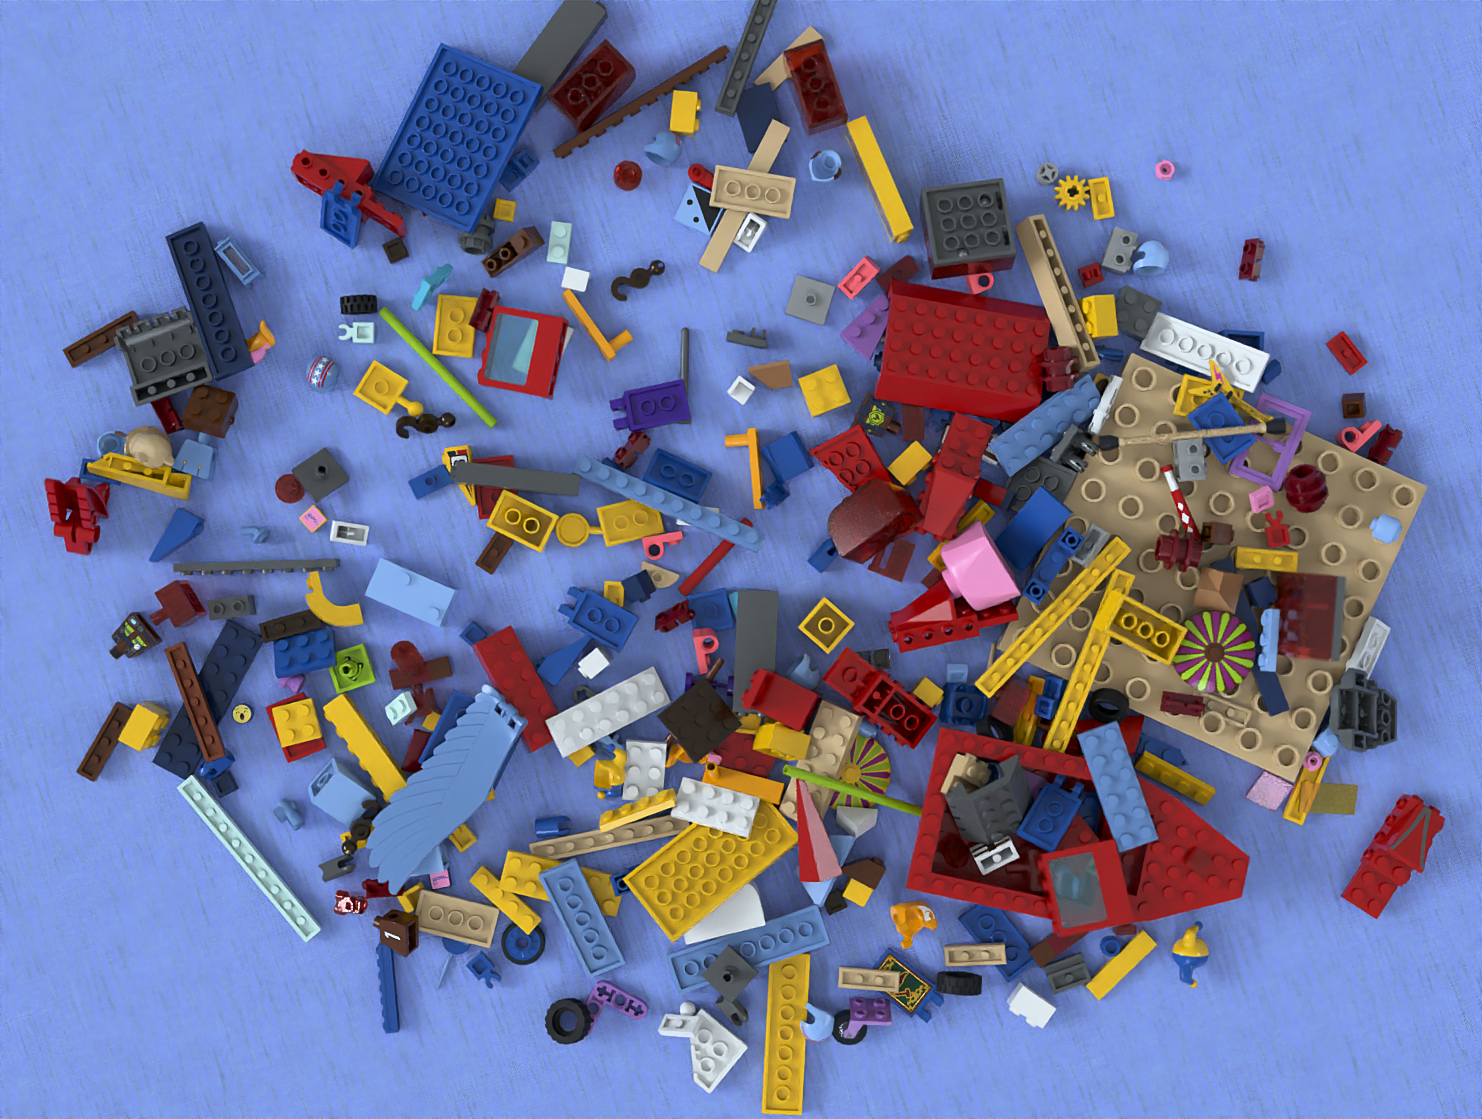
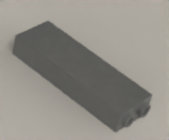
(561, 44)
(515, 479)
(754, 641)

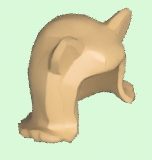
(149, 446)

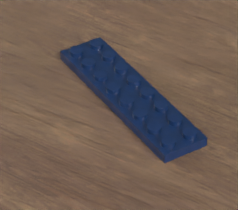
(210, 301)
(220, 681)

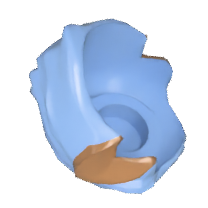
(111, 441)

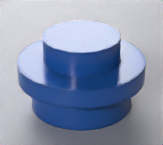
(1110, 946)

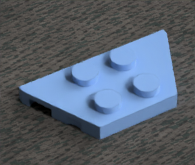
(819, 890)

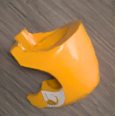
(911, 918)

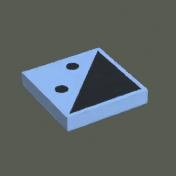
(696, 212)

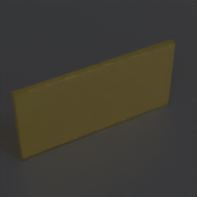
(1327, 798)

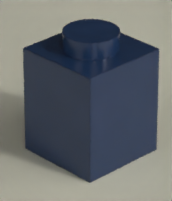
(639, 587)
(1261, 592)

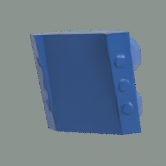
(787, 457)
(962, 704)

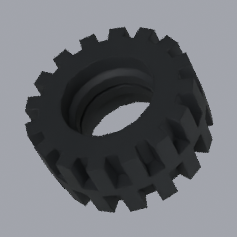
(358, 304)

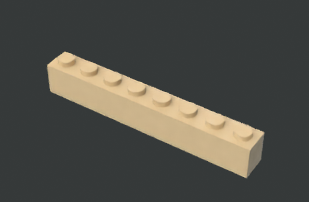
(1056, 291)

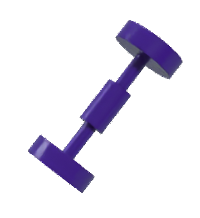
(730, 686)

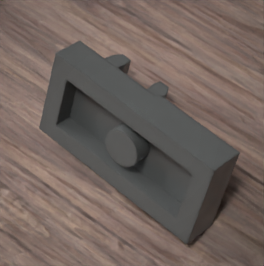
(738, 337)

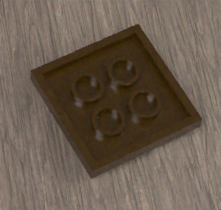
(699, 720)

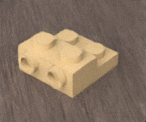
(968, 772)

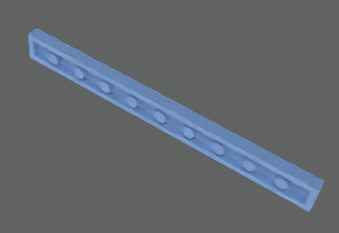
(669, 504)

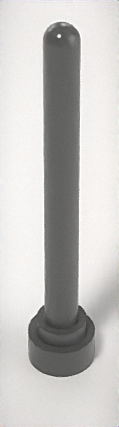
(685, 363)

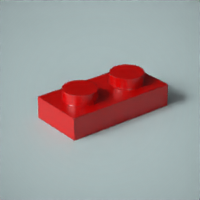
(1346, 353)

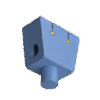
(197, 457)

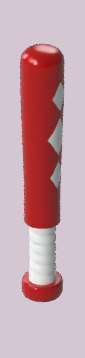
(1181, 505)

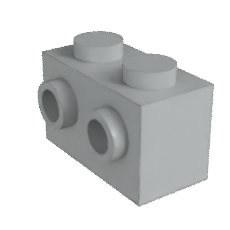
(1119, 251)
(1189, 460)

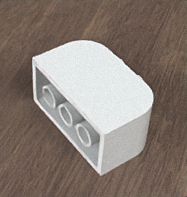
(737, 914)

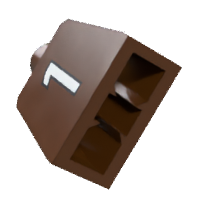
(399, 931)

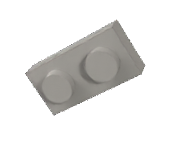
(1091, 546)

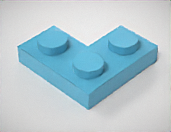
(429, 285)

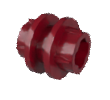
(1059, 368)
(1306, 488)
(1177, 550)

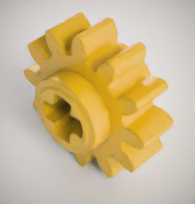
(1078, 189)

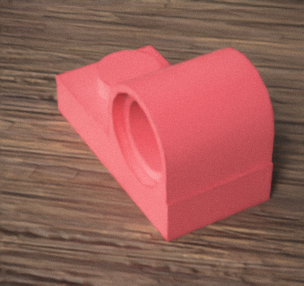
(859, 277)
(974, 287)
(1358, 437)
(672, 539)
(703, 648)

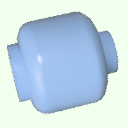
(1386, 528)

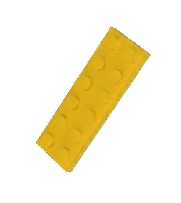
(522, 878)

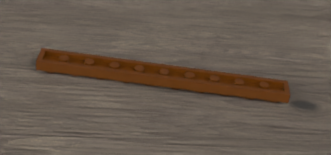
(648, 98)

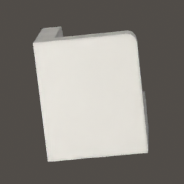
(575, 279)
(741, 390)

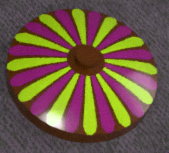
(1214, 652)

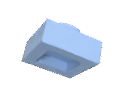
(956, 673)

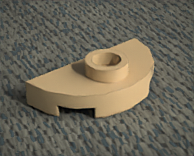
(659, 576)

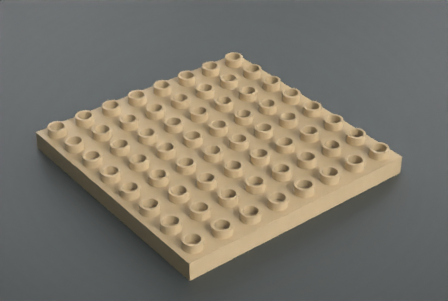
(1133, 501)

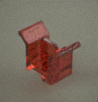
(422, 702)

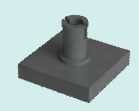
(320, 475)
(730, 973)

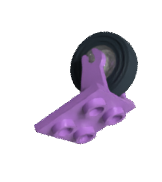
(852, 1023)

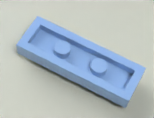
(1269, 640)

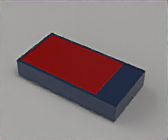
(994, 494)

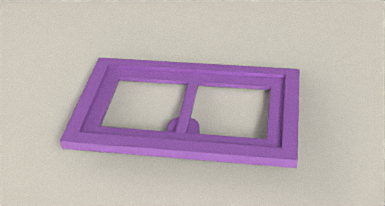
(1288, 450)

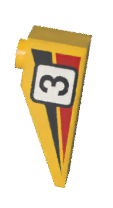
(462, 454)

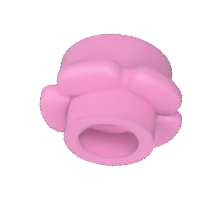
(1164, 165)
(1317, 761)

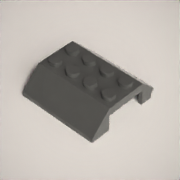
(163, 356)
(993, 809)

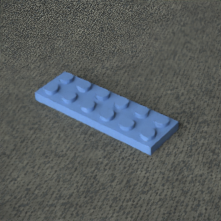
(1045, 425)
(1117, 786)
(582, 918)

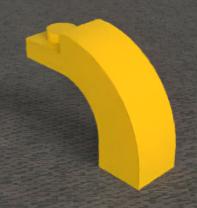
(326, 611)

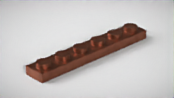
(195, 702)

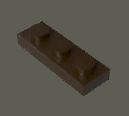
(289, 625)

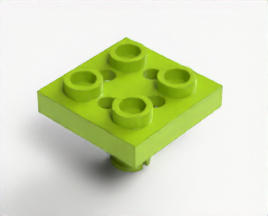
(345, 670)

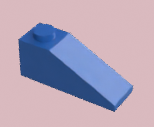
(181, 530)
(558, 663)

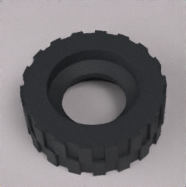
(959, 983)
(553, 1021)

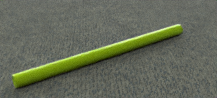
(437, 366)
(852, 790)

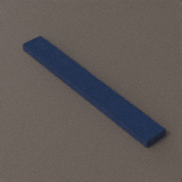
(1266, 680)

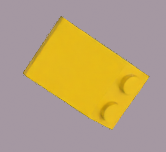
(523, 521)

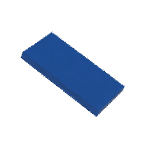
(1032, 527)
(993, 926)

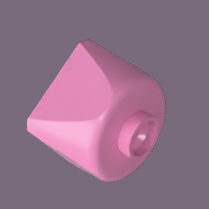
(978, 569)

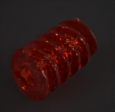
(407, 658)

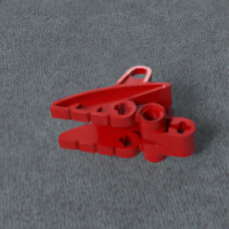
(85, 505)

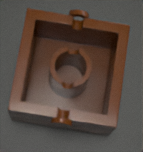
(210, 410)

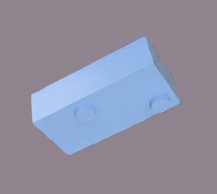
(411, 592)

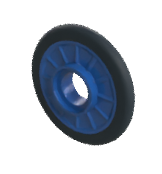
(519, 955)

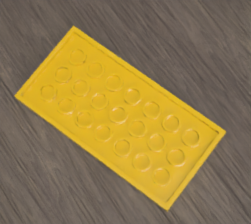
(706, 869)

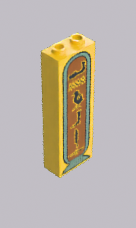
(878, 180)

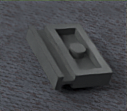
(1067, 973)

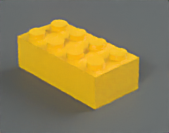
(1140, 627)

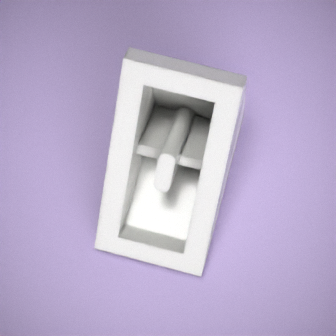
(750, 232)
(349, 533)
(856, 820)

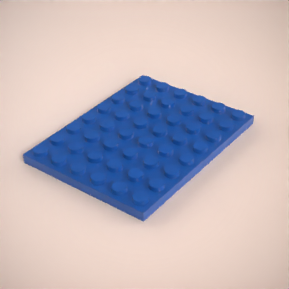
(457, 138)

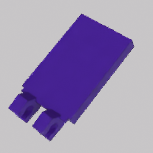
(652, 406)

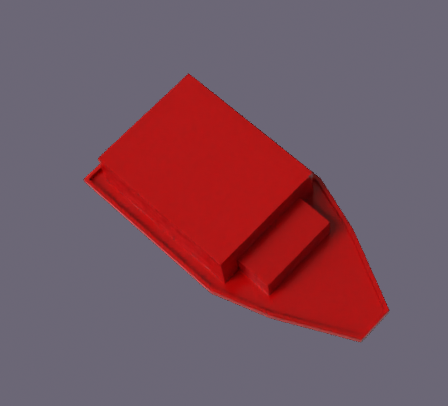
(1152, 872)

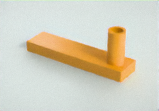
(607, 348)
(752, 439)
(744, 783)

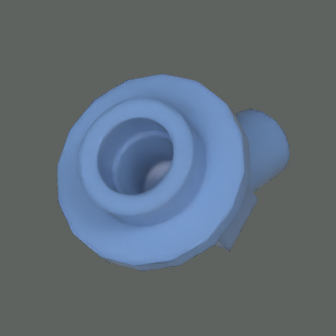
(260, 535)

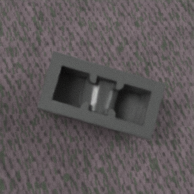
(231, 607)

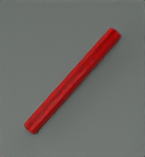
(708, 564)

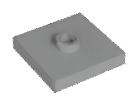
(810, 300)

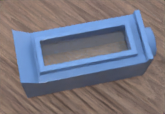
(238, 261)

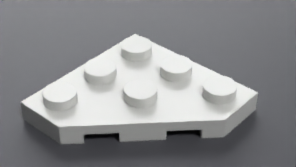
(713, 1051)

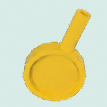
(574, 530)

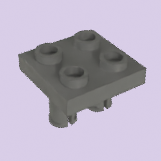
(1071, 446)

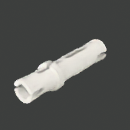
(1101, 414)

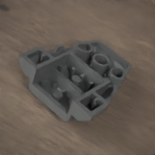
(1362, 712)

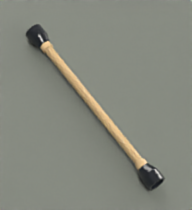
(1274, 426)

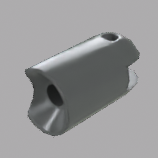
(336, 867)
(733, 1011)

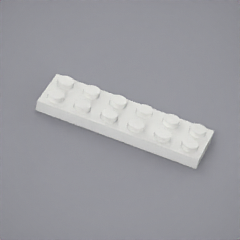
(1196, 346)
(607, 711)

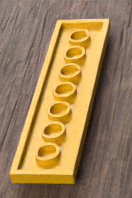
(783, 1038)

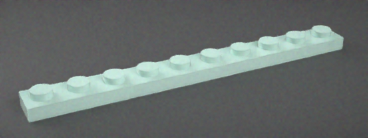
(249, 858)

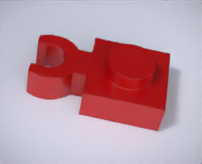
(1276, 534)

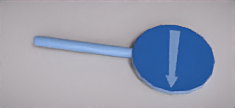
(454, 947)

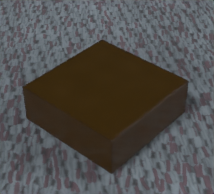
(395, 250)
(835, 902)

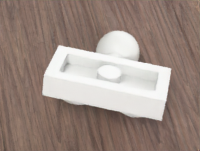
(681, 1025)

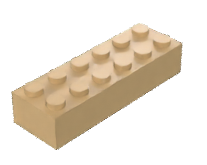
(827, 754)

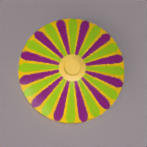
(865, 768)

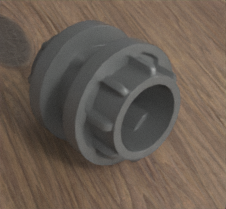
(479, 241)

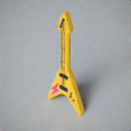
(1220, 383)

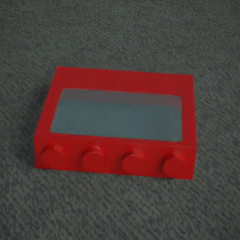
(523, 351)
(1085, 888)

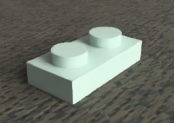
(559, 242)
(400, 708)

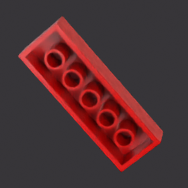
(519, 683)

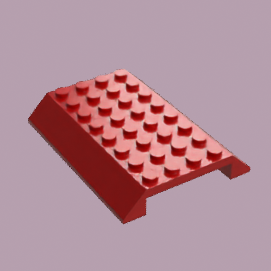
(962, 352)

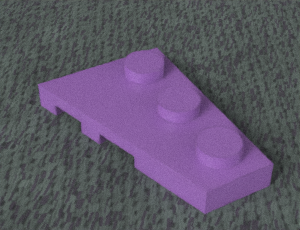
(868, 328)

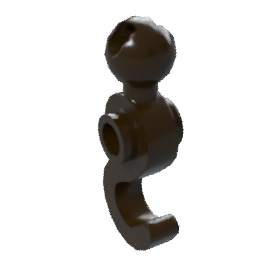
(638, 279)
(425, 423)
(360, 828)

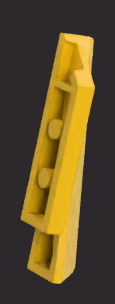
(135, 473)

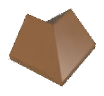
(772, 375)
(1218, 589)

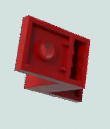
(781, 699)

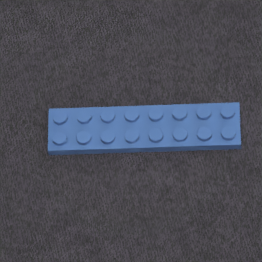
(760, 946)

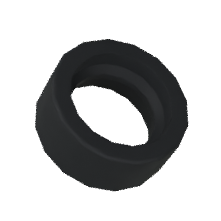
(1112, 697)
(1003, 730)

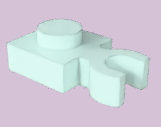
(361, 332)

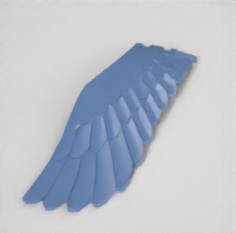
(446, 790)

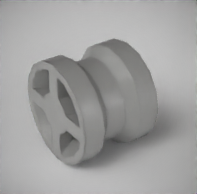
(1051, 172)

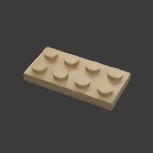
(752, 192)
(456, 918)

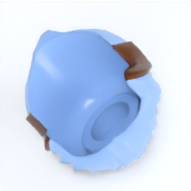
(826, 165)

